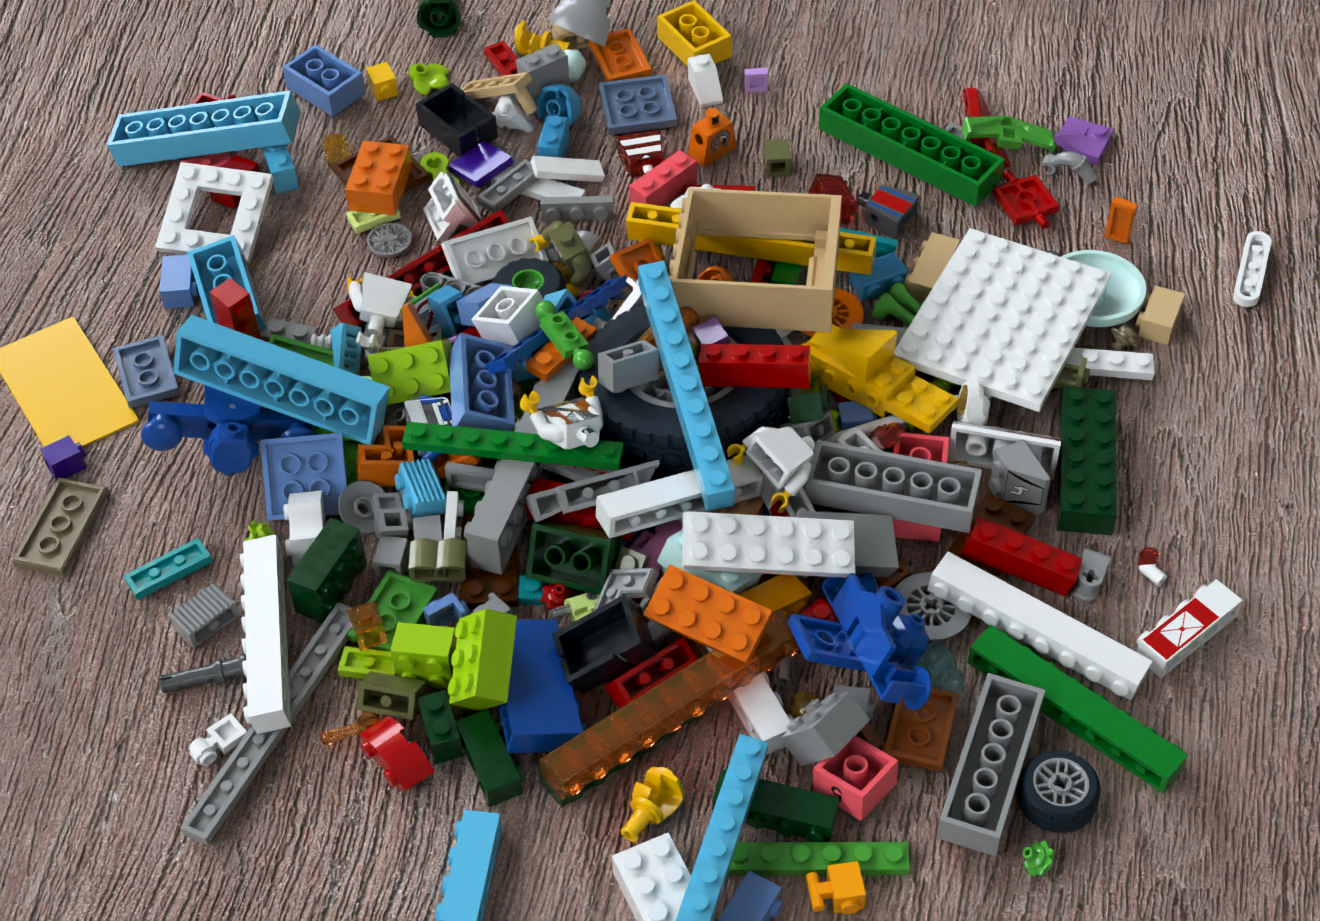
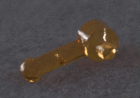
(363, 722)

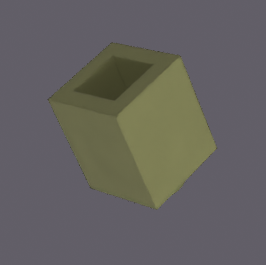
(777, 158)

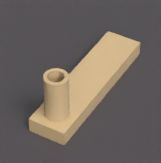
(501, 86)

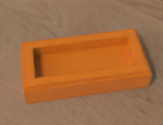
(1120, 220)

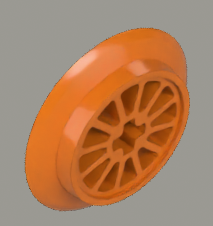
(846, 311)

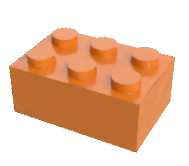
(378, 178)

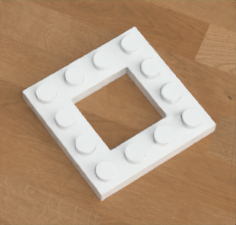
(191, 179)

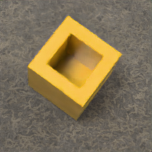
(382, 81)

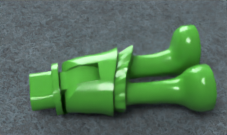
(891, 304)

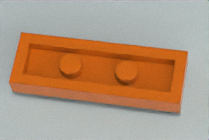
(549, 360)

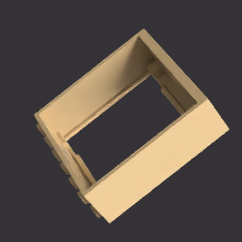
(759, 216)

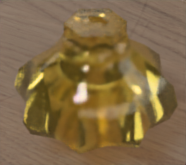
(801, 701)

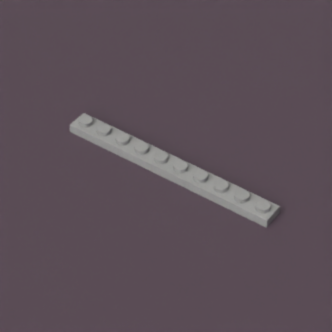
(255, 748)

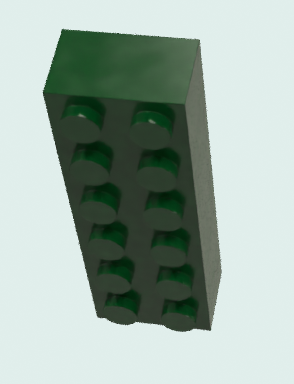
(1087, 461)

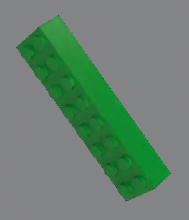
(911, 144)

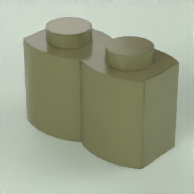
(437, 560)

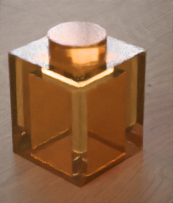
(367, 625)

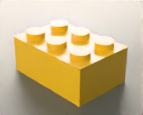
(693, 32)

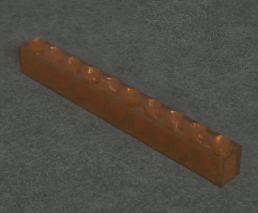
(661, 711)

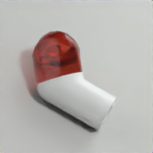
(1147, 565)

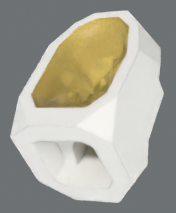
(973, 404)

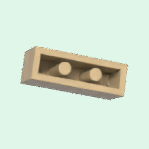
(928, 268)

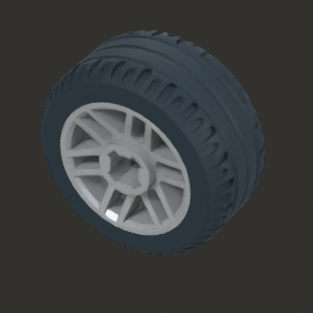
(1058, 791)

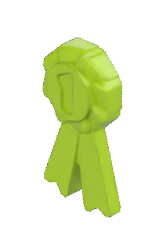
(435, 163)

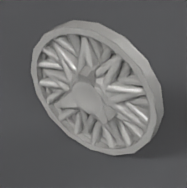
(389, 240)

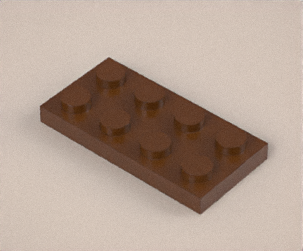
(999, 513)
(482, 583)

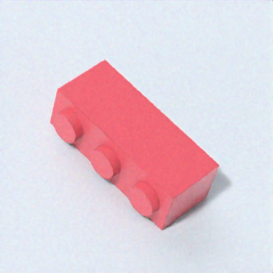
(664, 180)

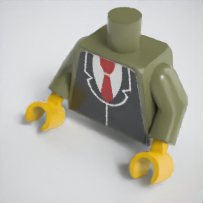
(570, 251)

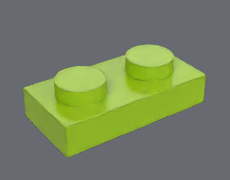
(359, 663)

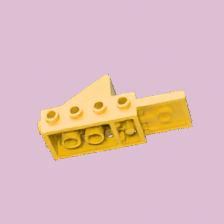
(864, 370)

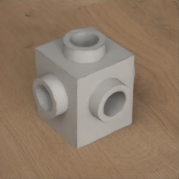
(603, 266)

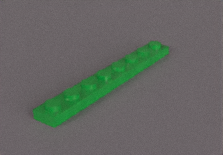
(508, 446)

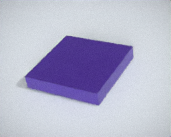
(481, 164)

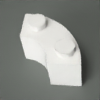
(306, 521)

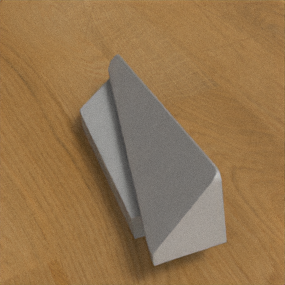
(584, 493)

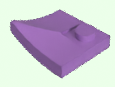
(1084, 138)

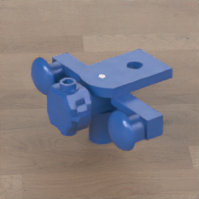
(226, 425)
(869, 638)

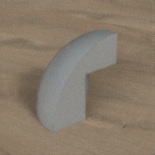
(584, 18)

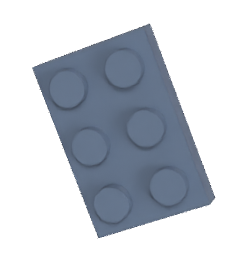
(146, 371)

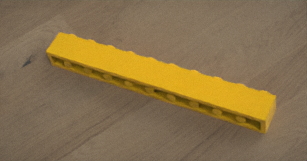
(660, 224)

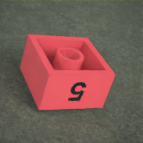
(857, 776)

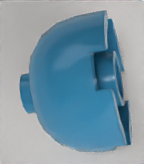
(559, 101)

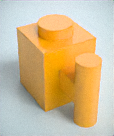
(842, 886)

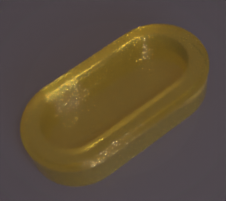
(335, 148)

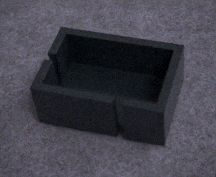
(456, 119)
(604, 644)

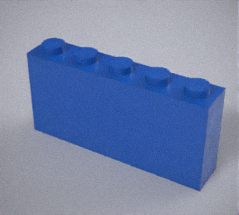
(540, 703)

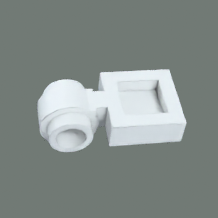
(223, 735)

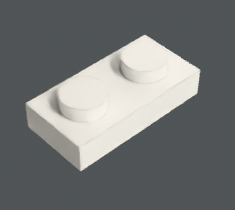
(454, 509)

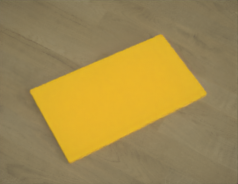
(64, 386)

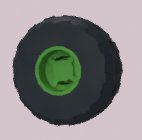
(531, 274)

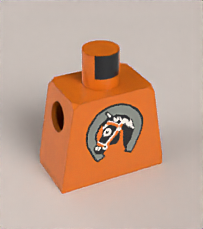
(711, 138)

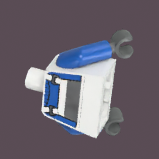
(425, 410)

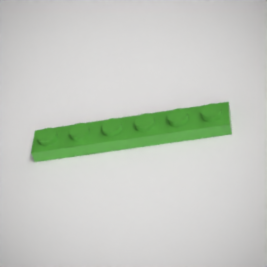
(809, 857)

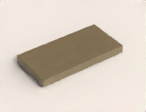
(60, 527)

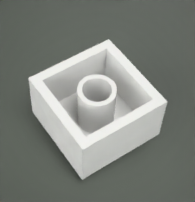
(508, 315)

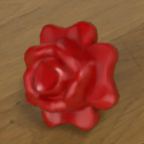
(555, 595)

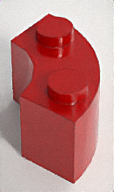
(401, 760)

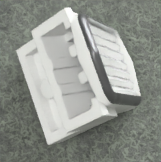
(449, 207)

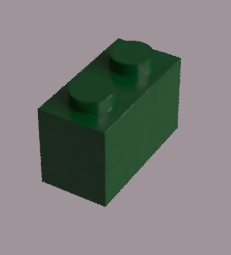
(440, 727)

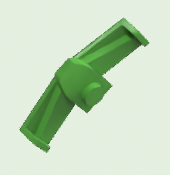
(1008, 132)

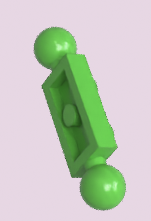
(564, 335)

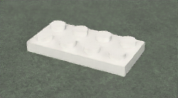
(483, 253)

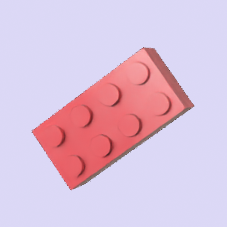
(923, 447)

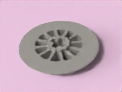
(916, 586)

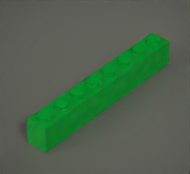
(1082, 710)

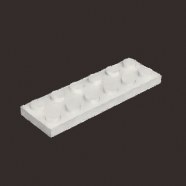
(768, 544)

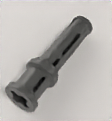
(219, 671)

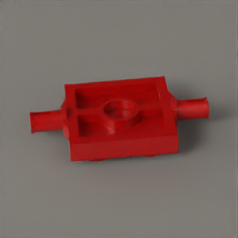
(1025, 199)

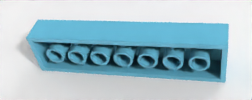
(204, 128)
(280, 379)

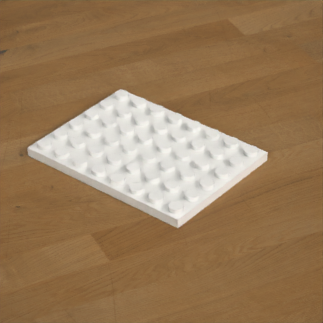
(1003, 318)

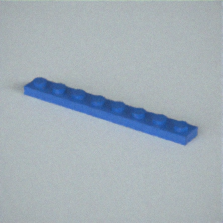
(536, 340)

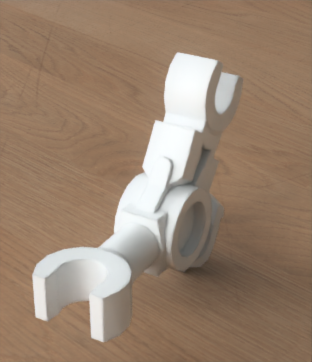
(371, 343)

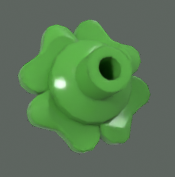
(1038, 858)

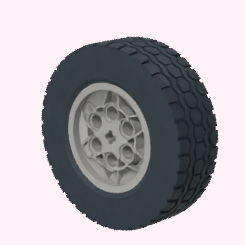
(647, 415)

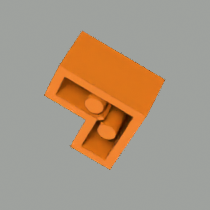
(382, 461)

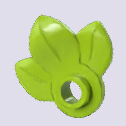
(427, 77)

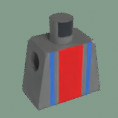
(889, 209)

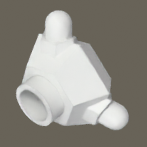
(510, 114)

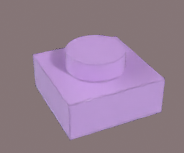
(756, 79)

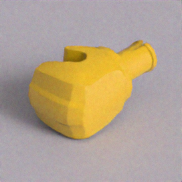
(528, 42)
(653, 801)

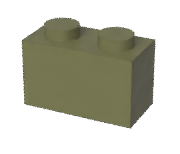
(390, 695)

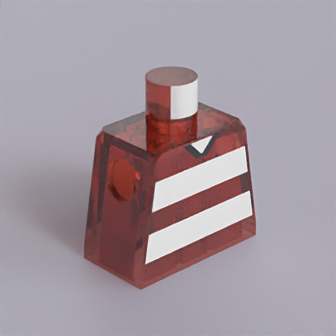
(640, 152)

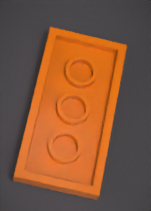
(708, 614)

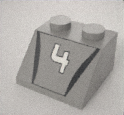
(1019, 477)

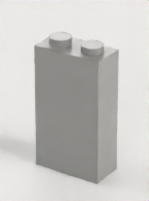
(872, 540)

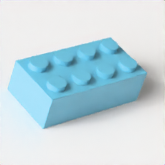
(215, 265)

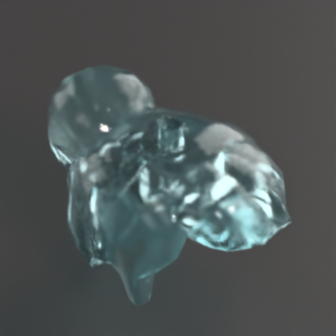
(942, 667)

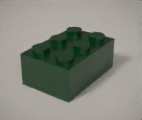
(571, 555)
(327, 570)

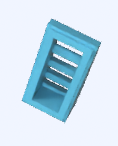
(344, 335)

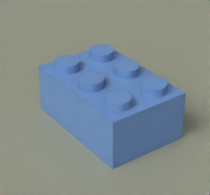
(324, 80)

